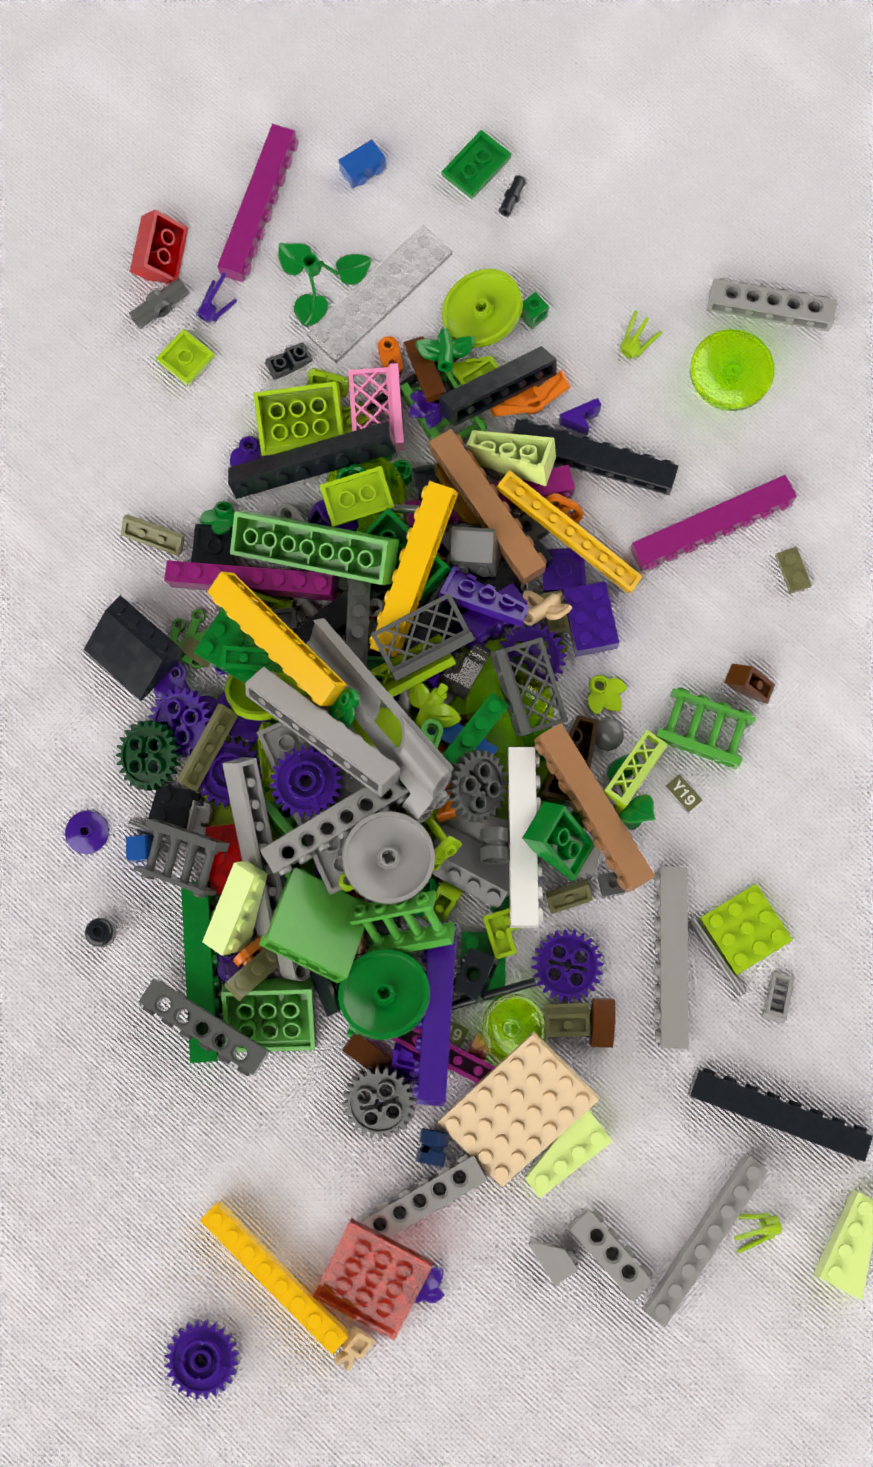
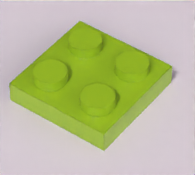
(185, 357)

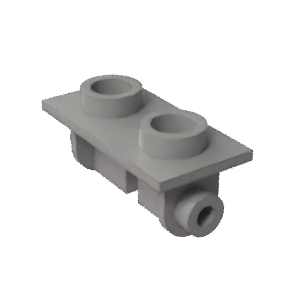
(199, 814)

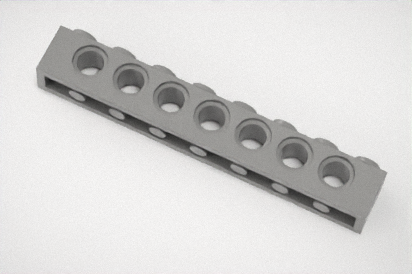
(293, 839)

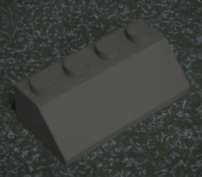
(467, 873)

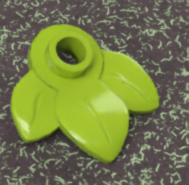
(606, 697)

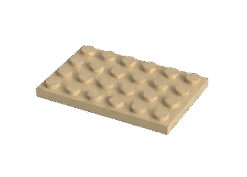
(518, 1109)

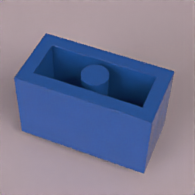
(362, 164)

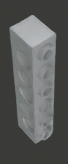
(762, 310)
(414, 1213)

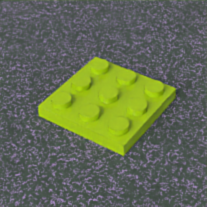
(746, 929)

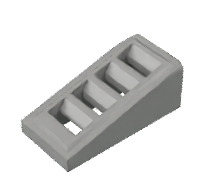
(773, 1015)

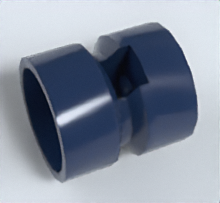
(432, 1147)

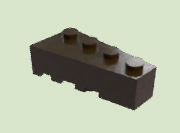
(583, 734)

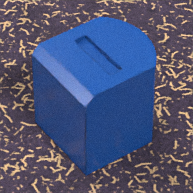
(138, 848)

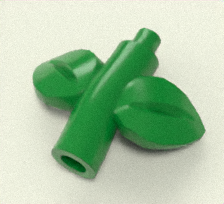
(445, 349)

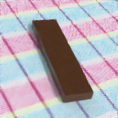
(425, 372)

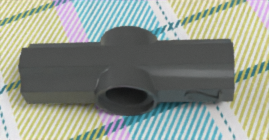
(159, 303)

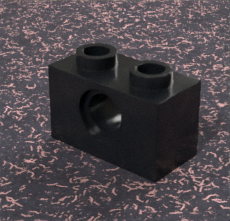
(476, 988)

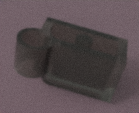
(465, 671)

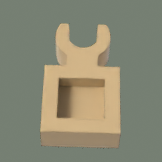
(354, 1347)

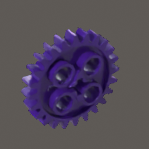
(529, 634)
(182, 720)
(571, 945)

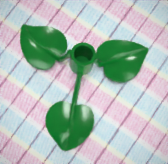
(296, 256)
(638, 809)

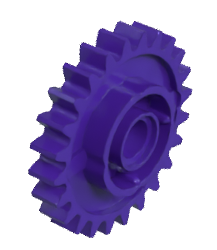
(214, 781)
(309, 798)
(199, 1377)

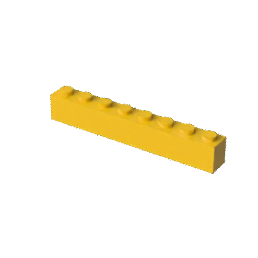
(415, 563)
(276, 639)
(275, 1277)

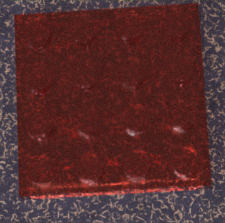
(373, 1279)

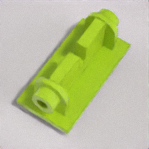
(319, 376)

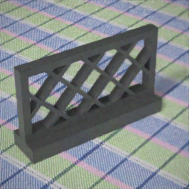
(431, 654)
(511, 692)

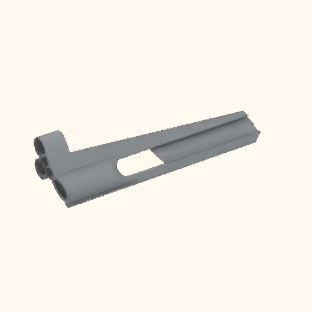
(421, 764)

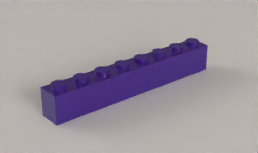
(435, 1027)

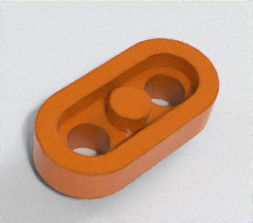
(391, 354)
(565, 505)
(248, 953)

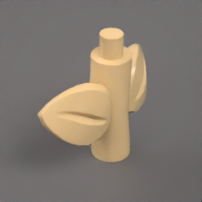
(541, 608)

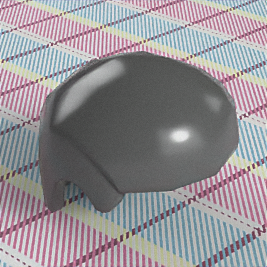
(609, 734)

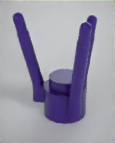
(207, 310)

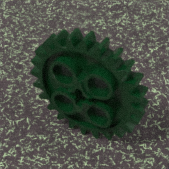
(148, 755)

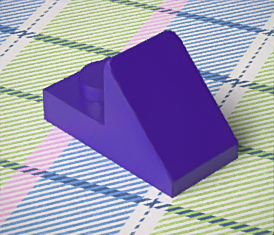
(576, 418)

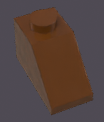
(749, 682)

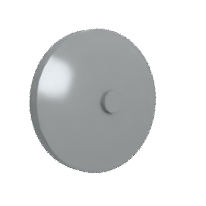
(388, 857)

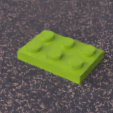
(356, 496)

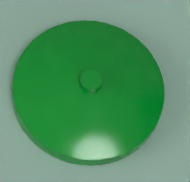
(384, 994)

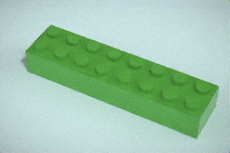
(314, 547)

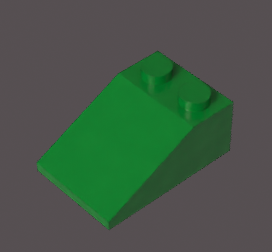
(559, 839)

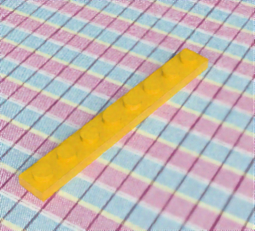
(569, 532)

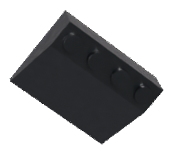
(132, 648)

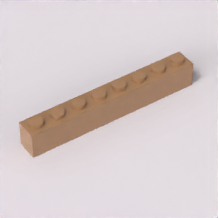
(486, 505)
(594, 808)

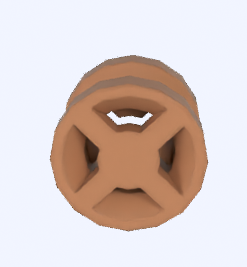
(479, 1047)

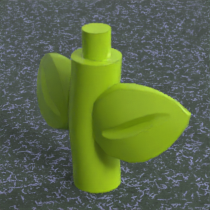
(432, 705)

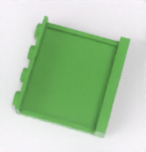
(314, 926)

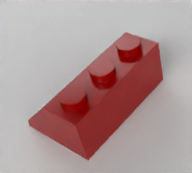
(158, 248)

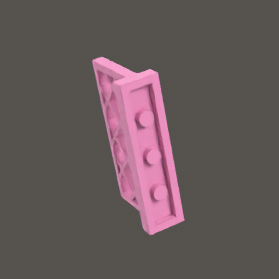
(393, 401)

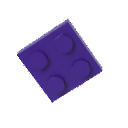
(565, 571)

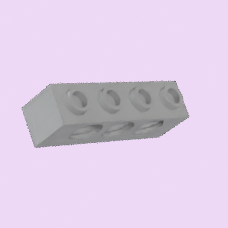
(632, 1285)

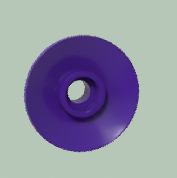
(96, 836)

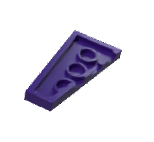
(483, 599)

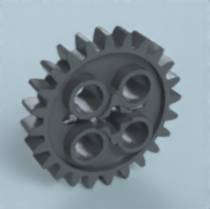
(477, 786)
(385, 1121)

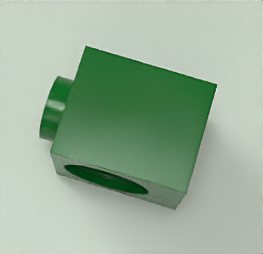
(534, 310)

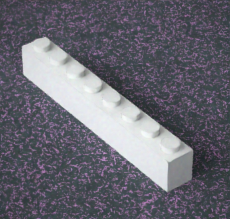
(522, 860)

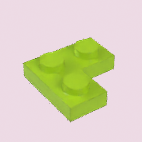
(499, 933)

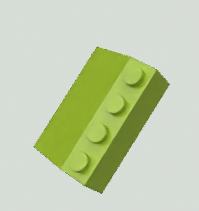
(298, 416)

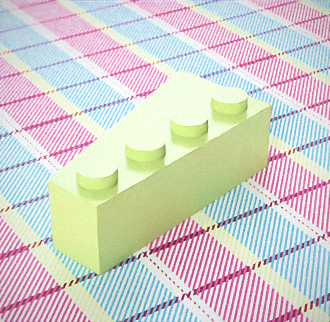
(524, 455)
(236, 910)
(567, 1153)
(849, 1247)

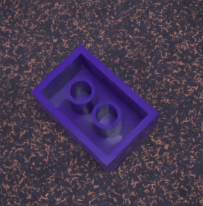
(591, 619)
(484, 626)

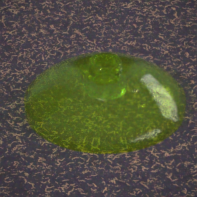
(520, 1014)

